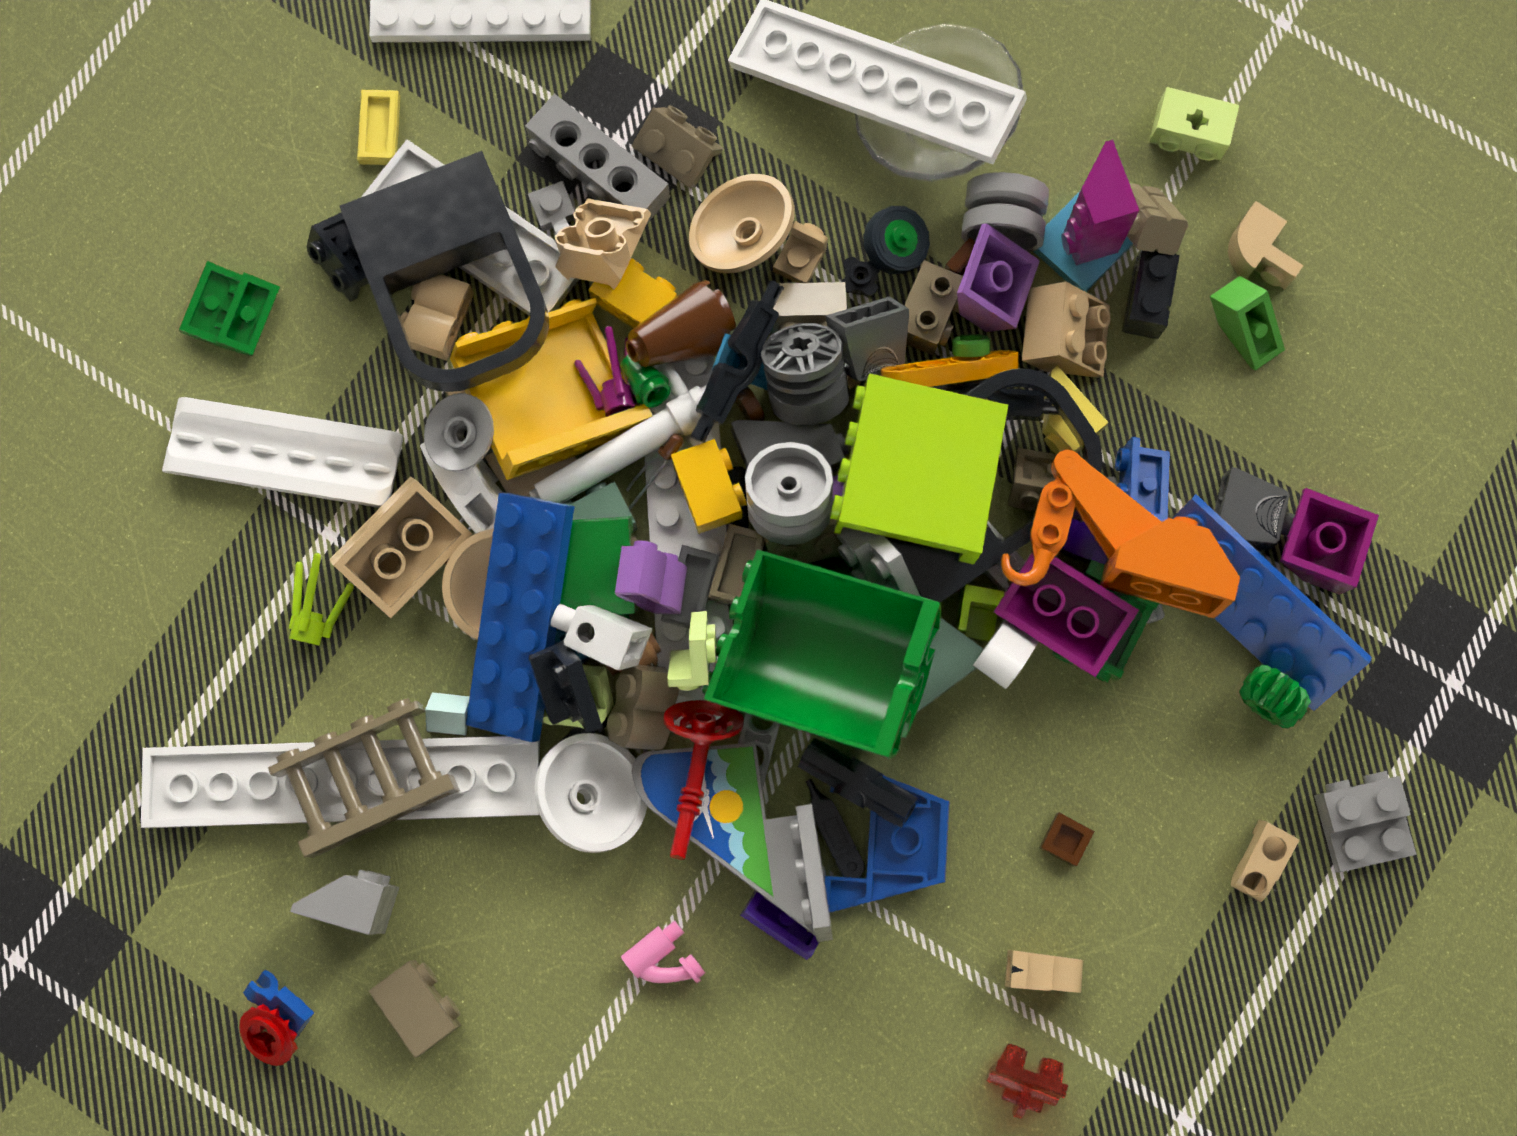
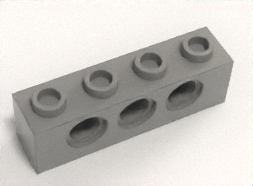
(560, 121)

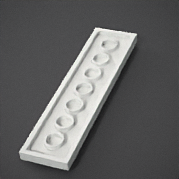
(878, 80)

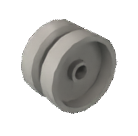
(1009, 205)
(789, 493)

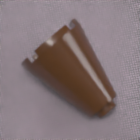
(683, 328)

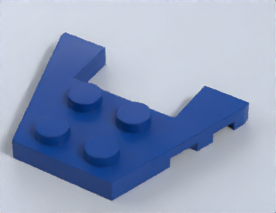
(898, 856)

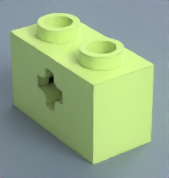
(1212, 120)

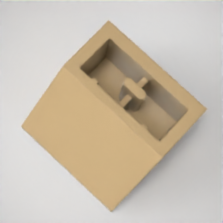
(1066, 330)

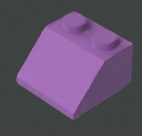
(995, 281)

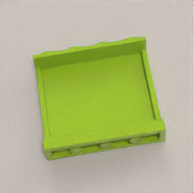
(920, 465)

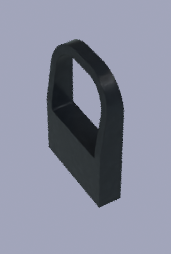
(430, 229)
(937, 570)

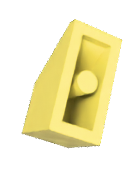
(1055, 429)

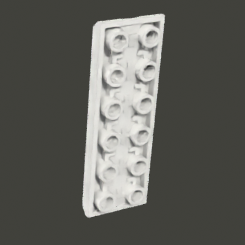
(283, 452)

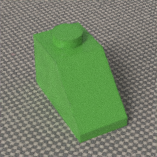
(1248, 321)

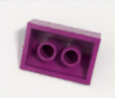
(1102, 210)
(1068, 614)

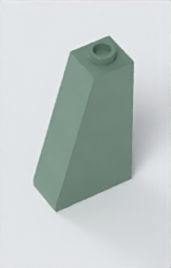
(951, 662)

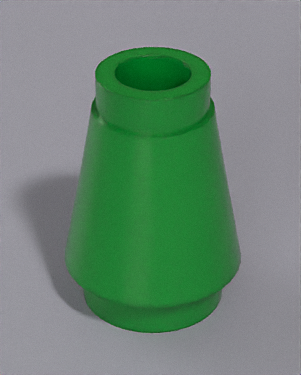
(646, 383)

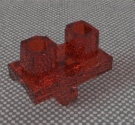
(1025, 1087)

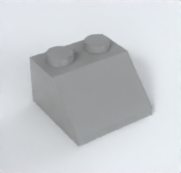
(352, 902)

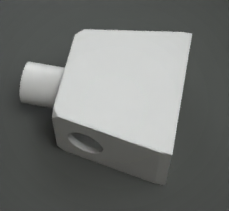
(615, 638)

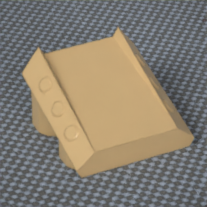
(600, 241)

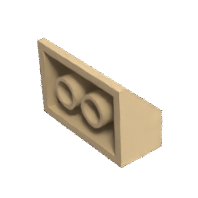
(400, 547)

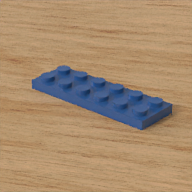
(517, 613)
(1278, 619)

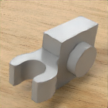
(552, 207)

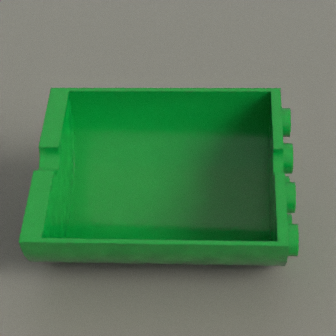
(825, 654)

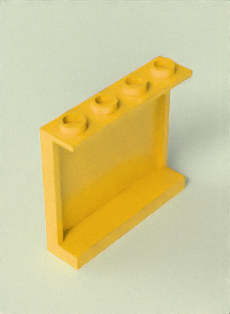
(544, 406)

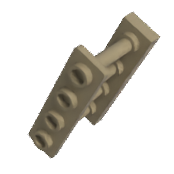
(395, 800)

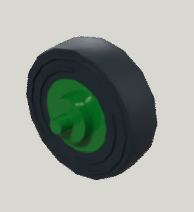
(896, 240)

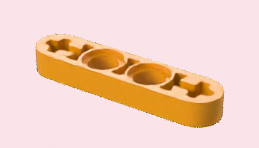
(953, 369)

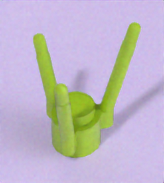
(305, 624)

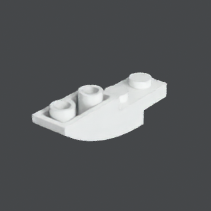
(470, 491)

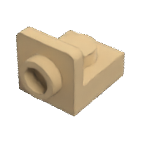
(801, 253)

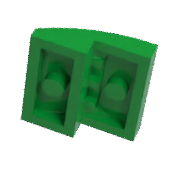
(229, 309)

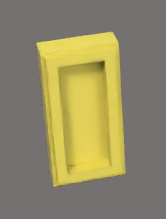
(378, 126)

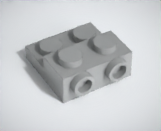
(875, 560)
(1365, 821)

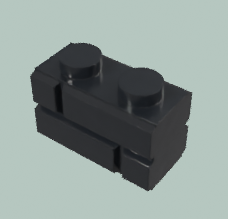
(1150, 294)

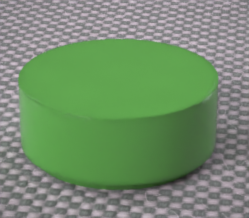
(971, 345)

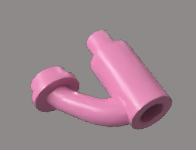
(653, 948)

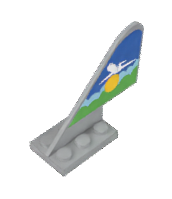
(770, 855)

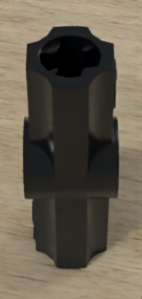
(858, 782)

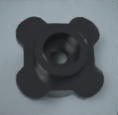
(860, 286)

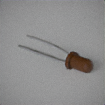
(672, 446)

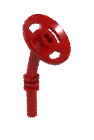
(702, 732)

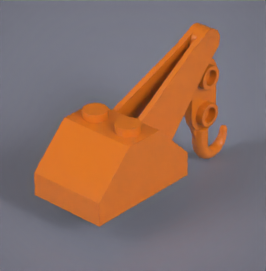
(1147, 558)

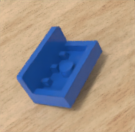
(1144, 476)

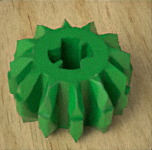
(1275, 696)

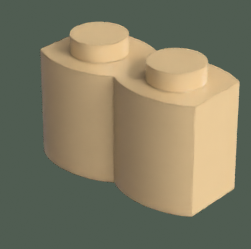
(437, 315)

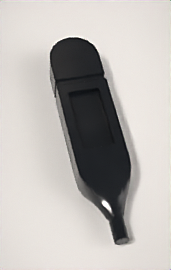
(835, 834)

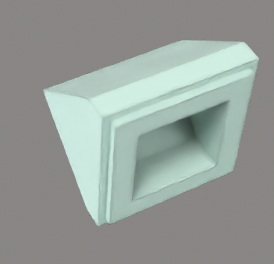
(447, 714)

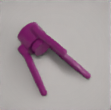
(616, 392)

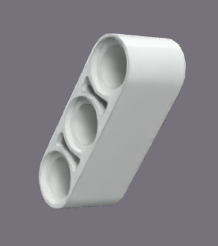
(1005, 654)

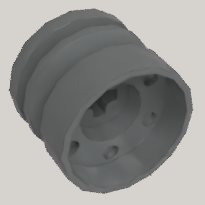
(805, 373)

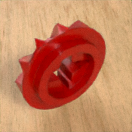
(263, 1044)

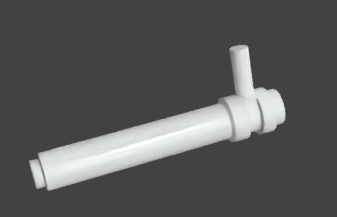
(677, 418)

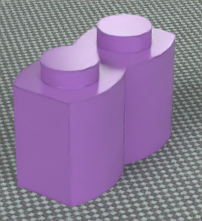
(651, 578)

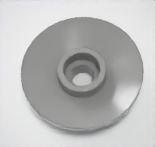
(446, 428)

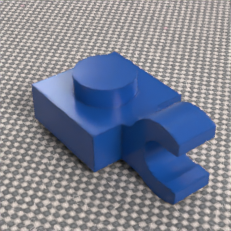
(287, 1003)

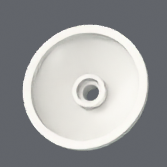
(604, 777)

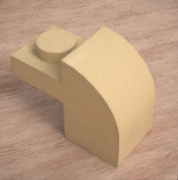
(1252, 248)

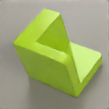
(976, 612)

